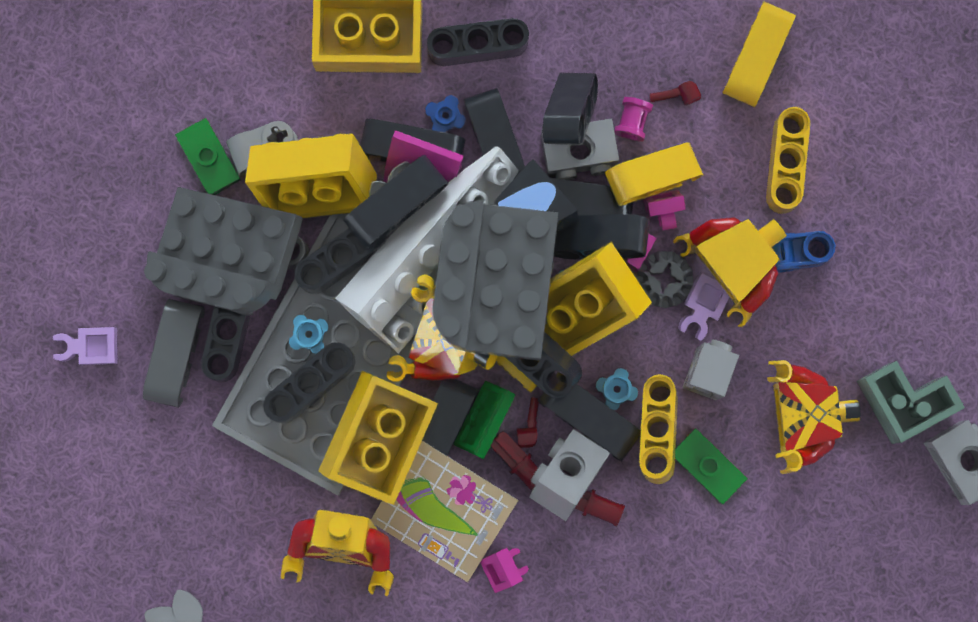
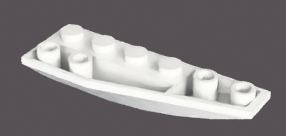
(383, 287)

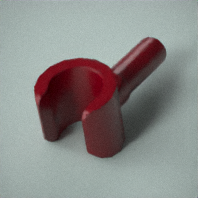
(688, 91)
(528, 436)

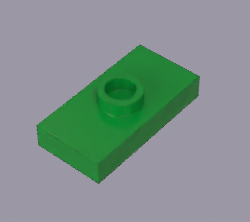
(207, 157)
(484, 419)
(709, 466)

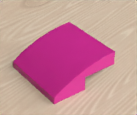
(409, 148)

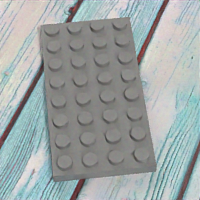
(306, 439)

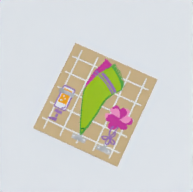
(446, 512)

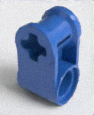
(796, 253)

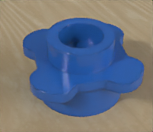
(449, 106)

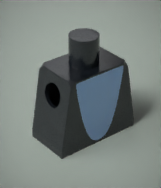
(537, 191)

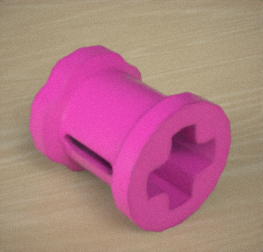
(633, 119)

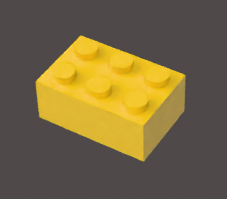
(367, 36)
(310, 175)
(593, 300)
(377, 438)

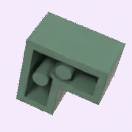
(905, 410)

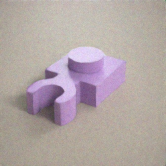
(706, 300)
(93, 346)

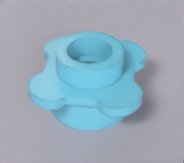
(303, 325)
(620, 379)

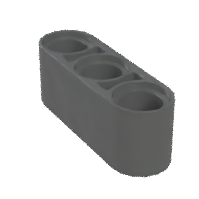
(171, 353)

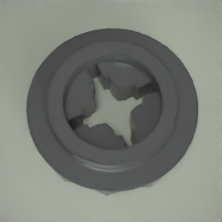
(679, 269)

